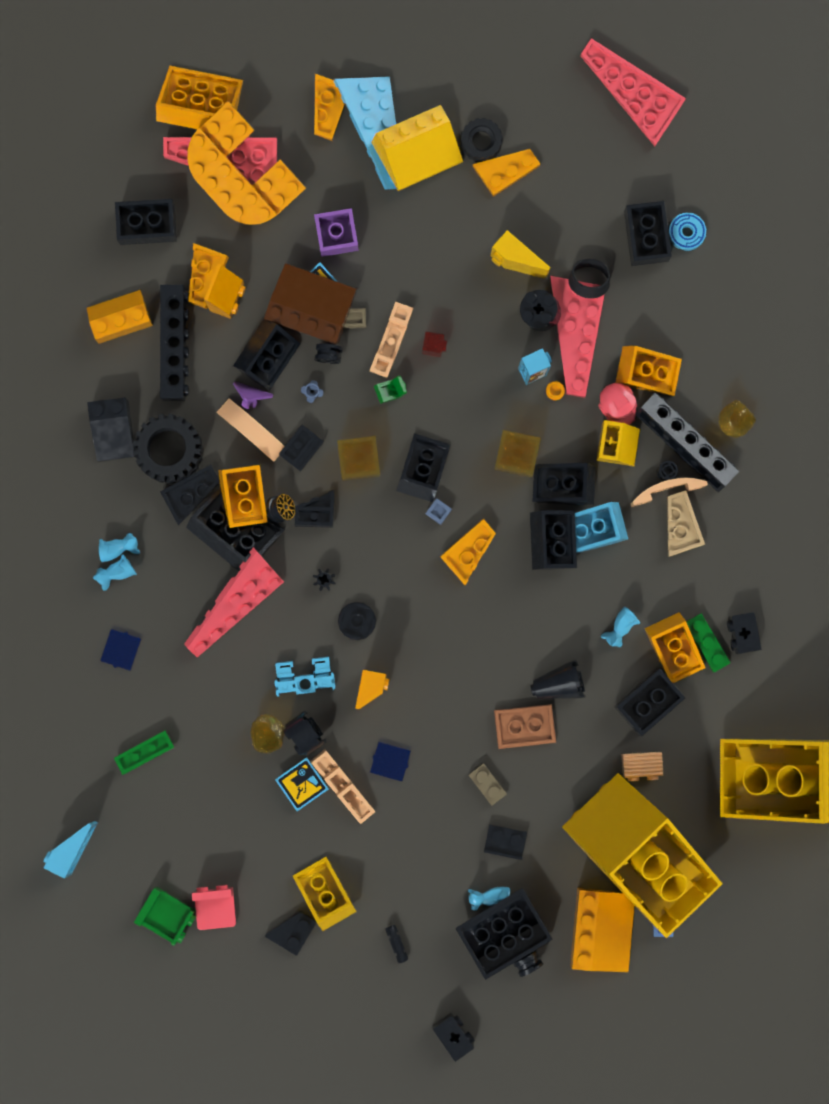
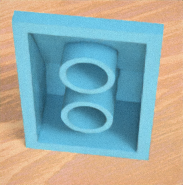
(599, 527)
(66, 856)

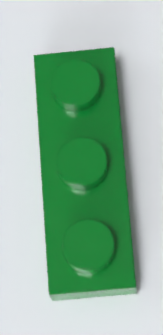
(707, 643)
(144, 752)

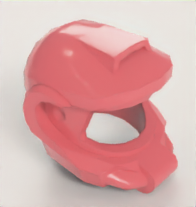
(618, 403)

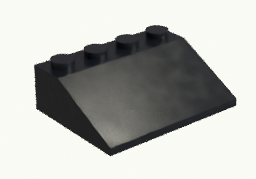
(233, 543)
(503, 933)

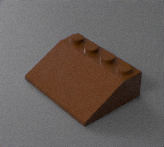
(310, 303)

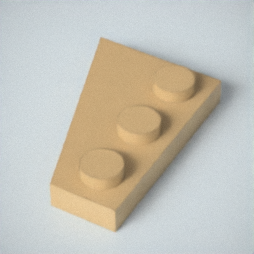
(682, 525)

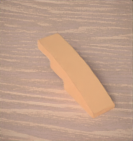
(342, 786)

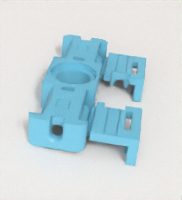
(321, 680)

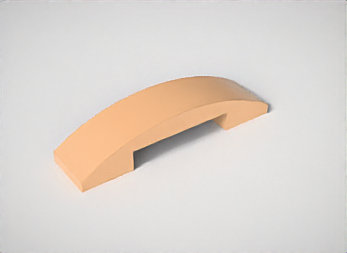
(391, 340)
(251, 429)
(690, 485)

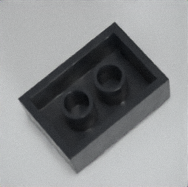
(145, 221)
(647, 233)
(649, 702)

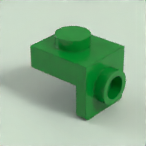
(390, 390)

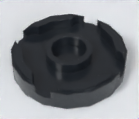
(357, 621)

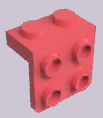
(214, 907)

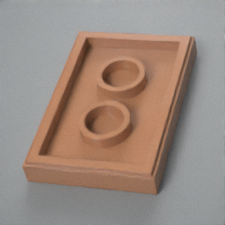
(524, 726)

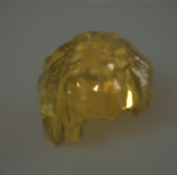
(736, 419)
(267, 733)

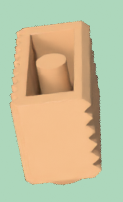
(642, 765)

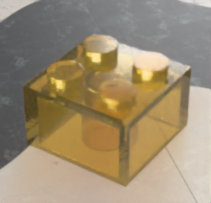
(517, 453)
(358, 458)

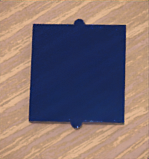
(120, 649)
(390, 761)

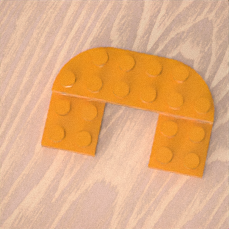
(225, 183)

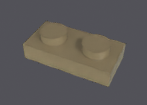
(487, 784)

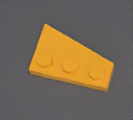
(327, 107)
(506, 170)
(203, 268)
(468, 550)

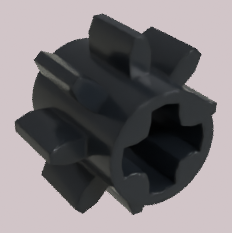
(329, 577)

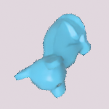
(112, 549)
(118, 571)
(623, 623)
(487, 898)

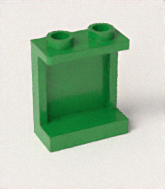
(166, 916)

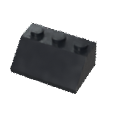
(267, 354)
(553, 540)

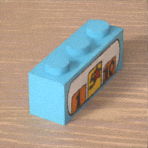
(534, 366)

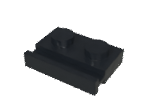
(301, 448)
(505, 842)

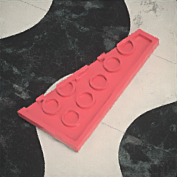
(639, 94)
(251, 157)
(576, 333)
(237, 599)

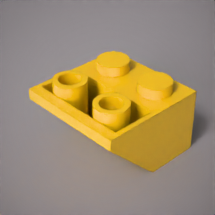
(618, 443)

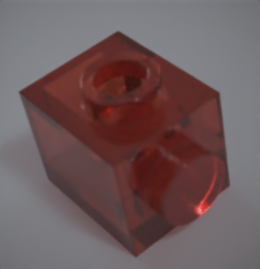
(434, 344)

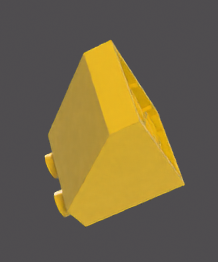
(775, 779)
(642, 854)

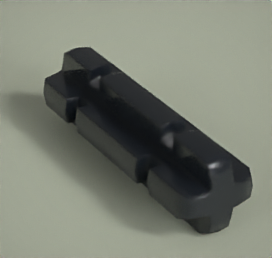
(396, 943)

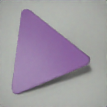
(250, 394)

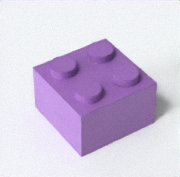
(336, 232)

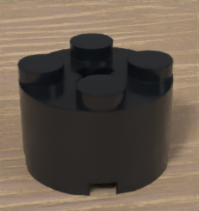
(534, 301)
(304, 733)

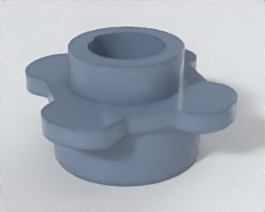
(313, 385)

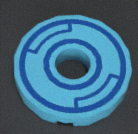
(691, 221)

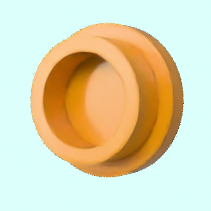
(555, 390)

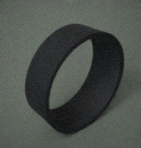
(589, 292)

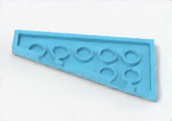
(371, 111)

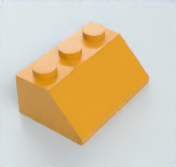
(118, 317)
(371, 687)

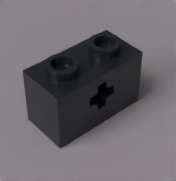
(749, 642)
(458, 1047)

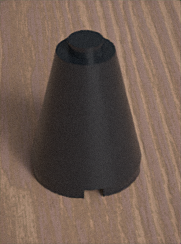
(560, 683)

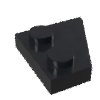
(316, 512)
(293, 932)

